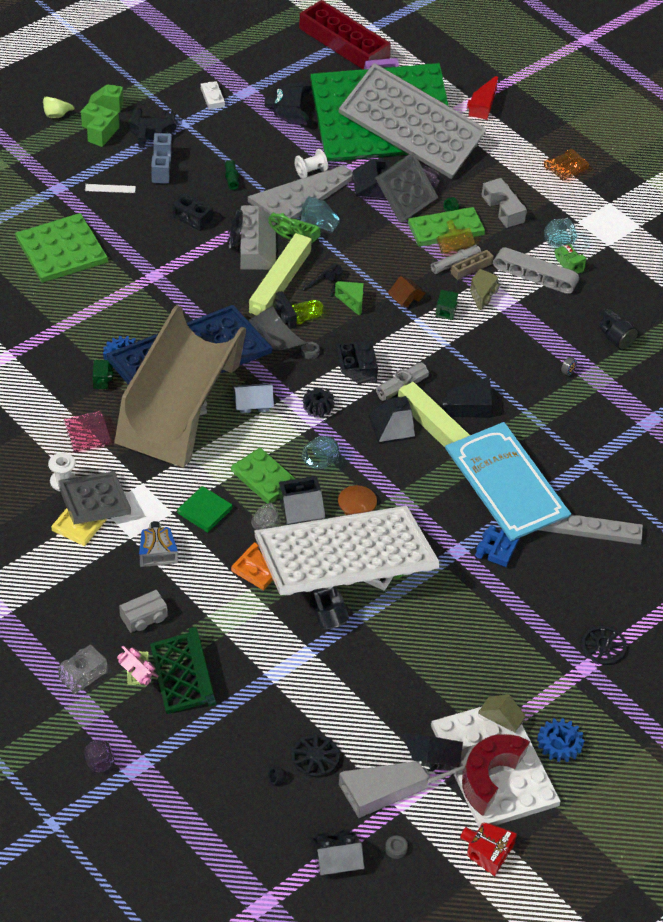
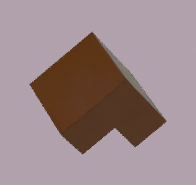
(405, 291)

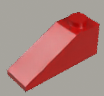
(482, 100)

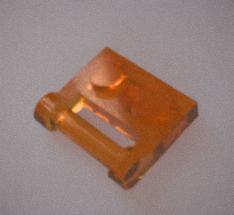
(566, 164)

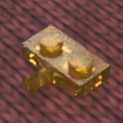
(455, 239)

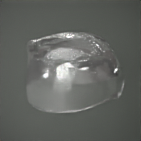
(266, 517)

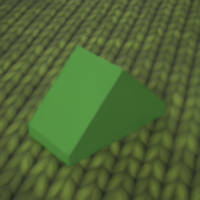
(350, 294)

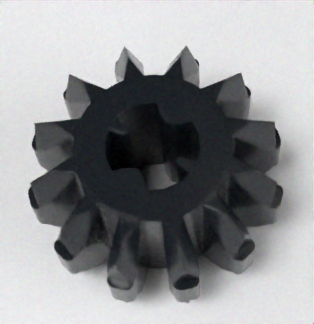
(318, 402)

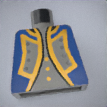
(157, 546)

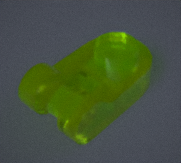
(311, 309)

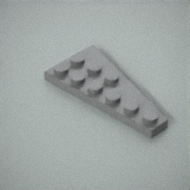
(291, 196)

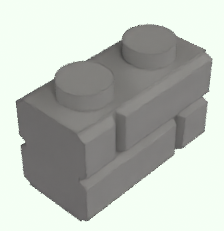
(143, 611)

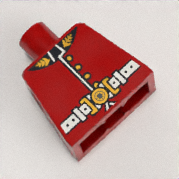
(489, 846)

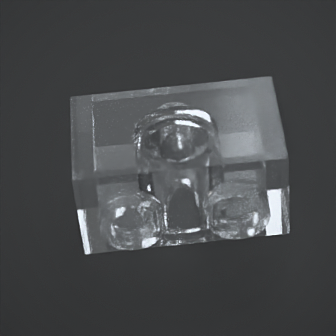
(82, 669)

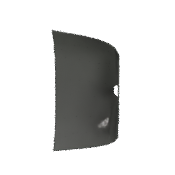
(275, 331)

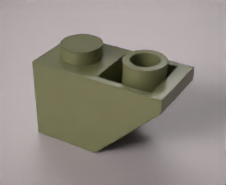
(483, 287)

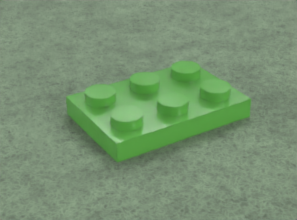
(261, 474)

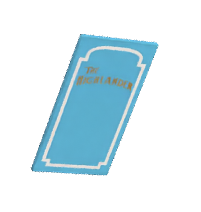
(507, 481)

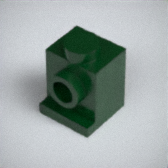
(102, 374)

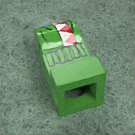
(569, 258)

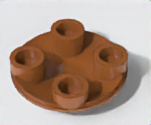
(357, 500)

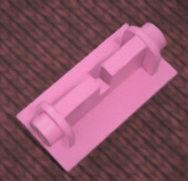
(132, 659)

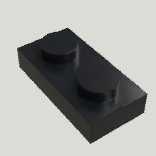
(287, 312)

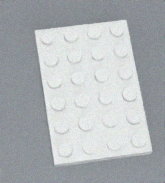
(521, 789)

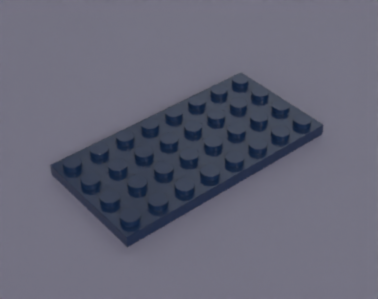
(214, 328)

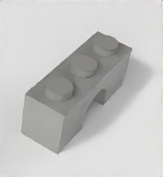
(511, 209)

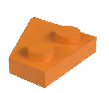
(253, 567)

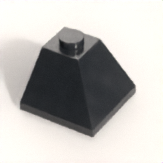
(393, 421)

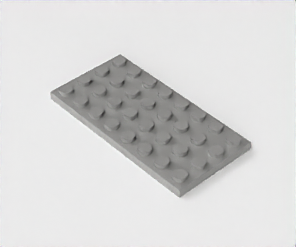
(412, 120)

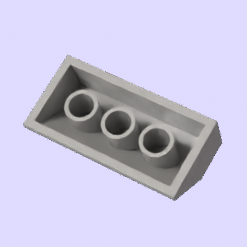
(257, 239)

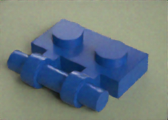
(501, 550)

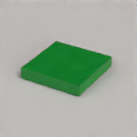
(204, 509)

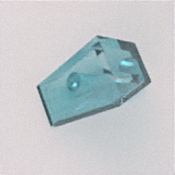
(319, 214)

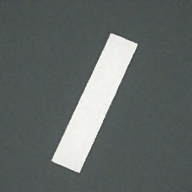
(110, 188)

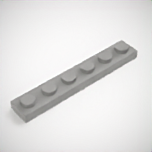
(597, 529)

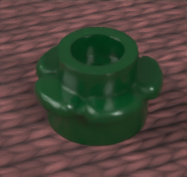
(451, 204)

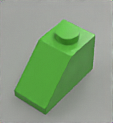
(109, 97)

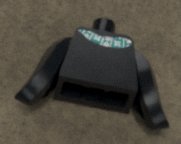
(289, 102)

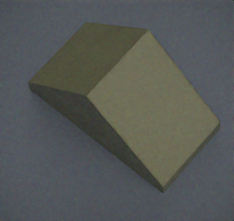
(503, 711)

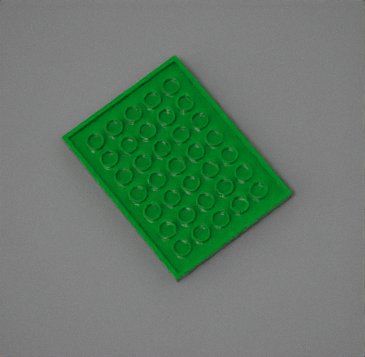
(345, 138)

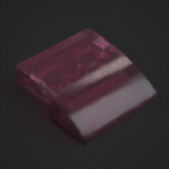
(87, 431)

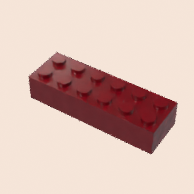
(343, 34)

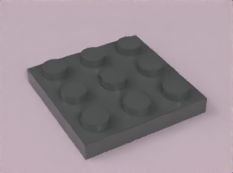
(406, 187)
(94, 497)

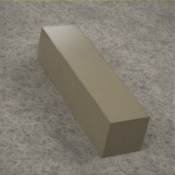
(472, 264)

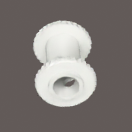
(312, 163)
(60, 469)

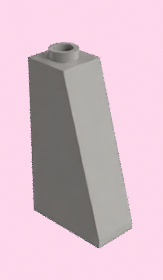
(382, 785)

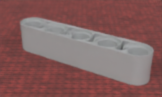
(536, 270)

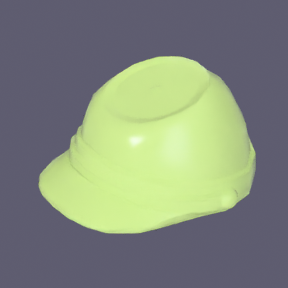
(56, 108)

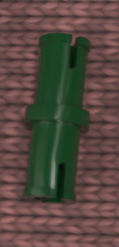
(231, 174)

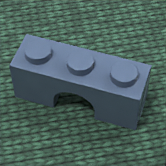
(162, 158)

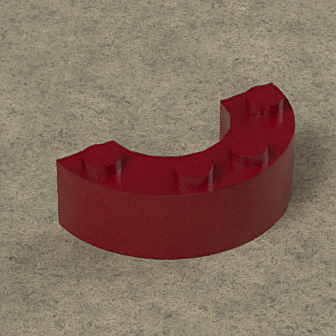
(488, 754)

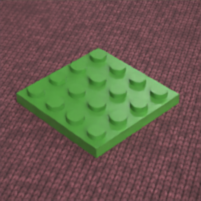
(61, 247)

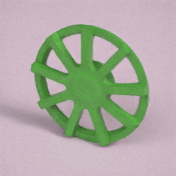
(284, 226)

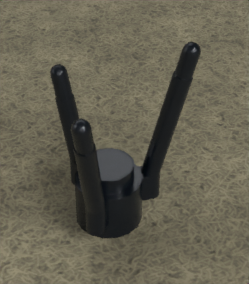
(333, 273)

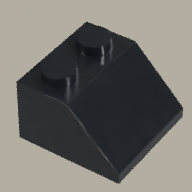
(434, 750)

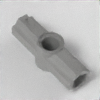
(402, 377)

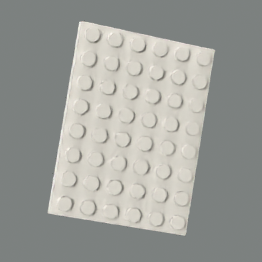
(345, 550)

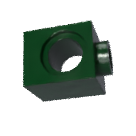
(447, 305)

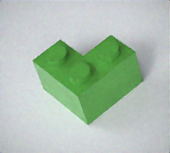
(100, 123)

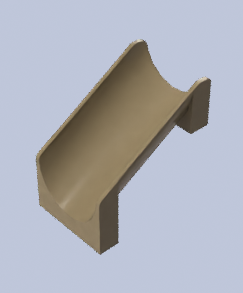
(169, 389)

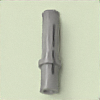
(453, 259)

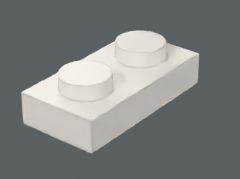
(212, 95)

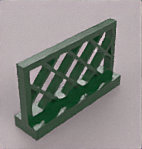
(198, 662)

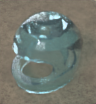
(556, 232)
(323, 448)

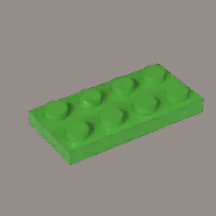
(429, 227)

